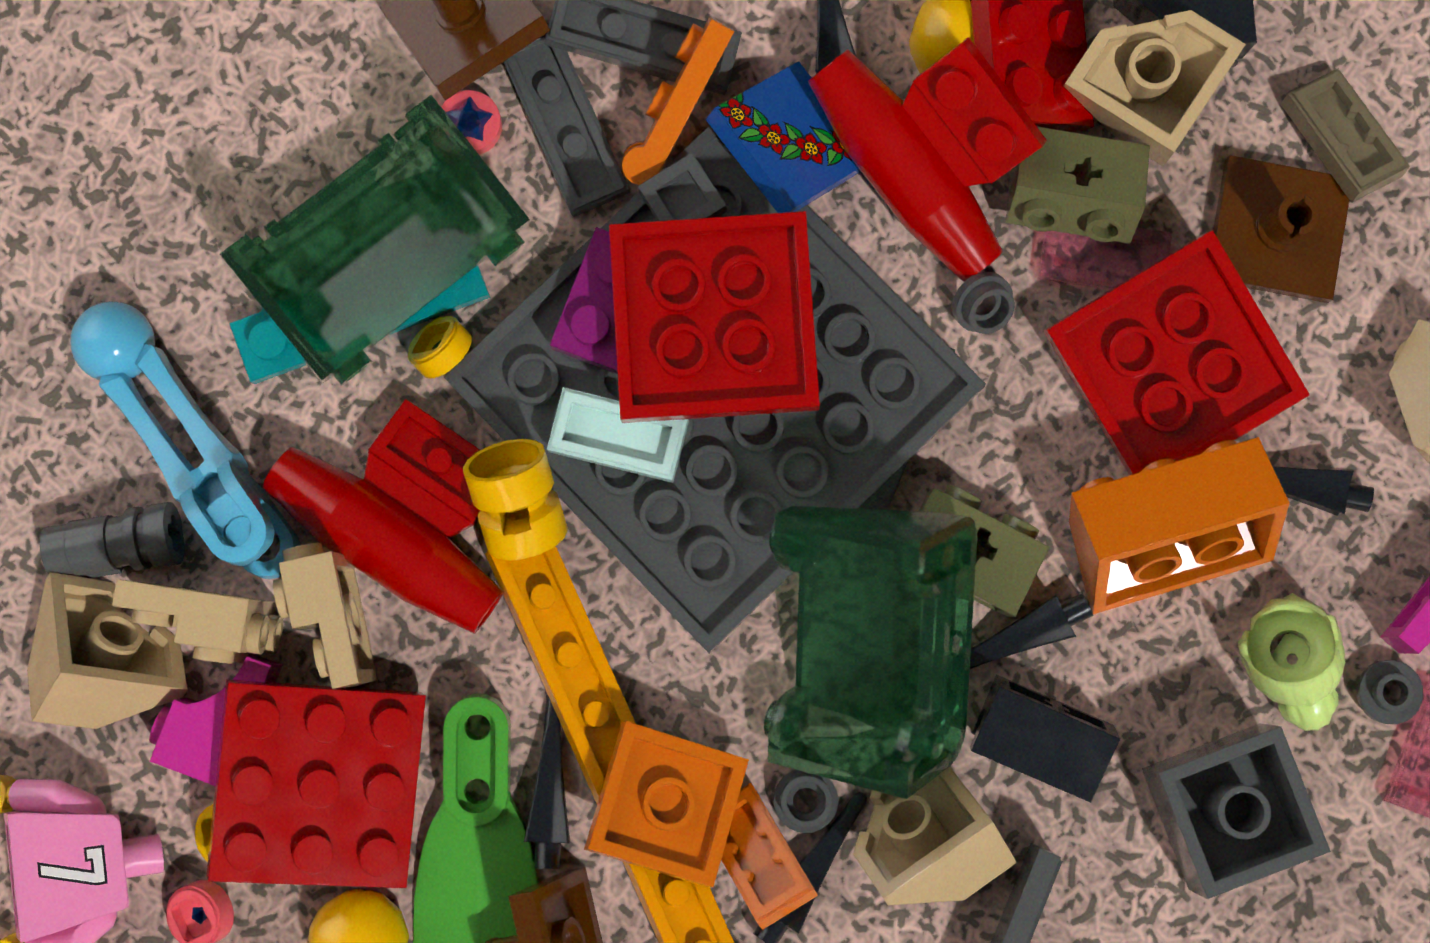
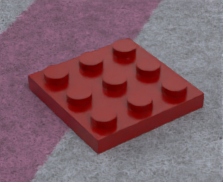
(713, 317)
(1176, 358)
(315, 785)

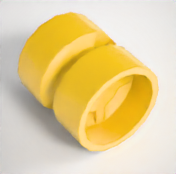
(515, 499)

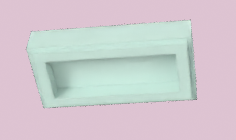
(591, 431)

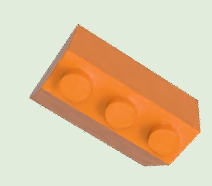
(1177, 523)

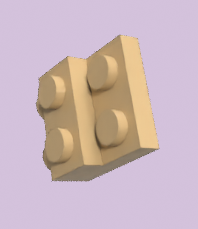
(323, 593)
(216, 624)

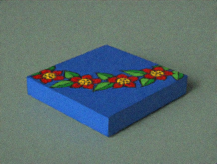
(783, 140)

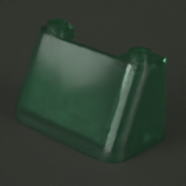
(378, 243)
(876, 644)

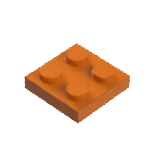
(666, 804)

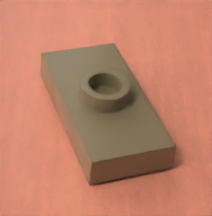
(1345, 135)

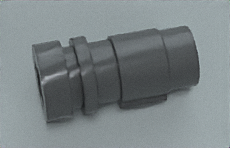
(109, 543)

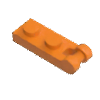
(675, 102)

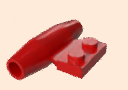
(928, 149)
(398, 516)

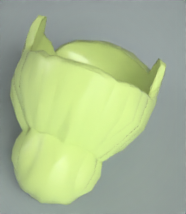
(1303, 689)

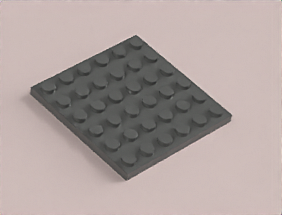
(707, 534)

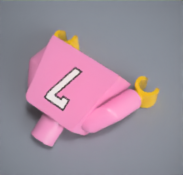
(68, 861)

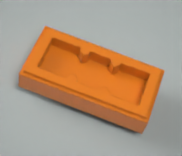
(763, 862)

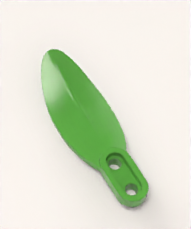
(473, 847)

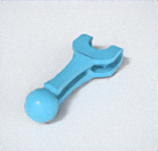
(217, 497)

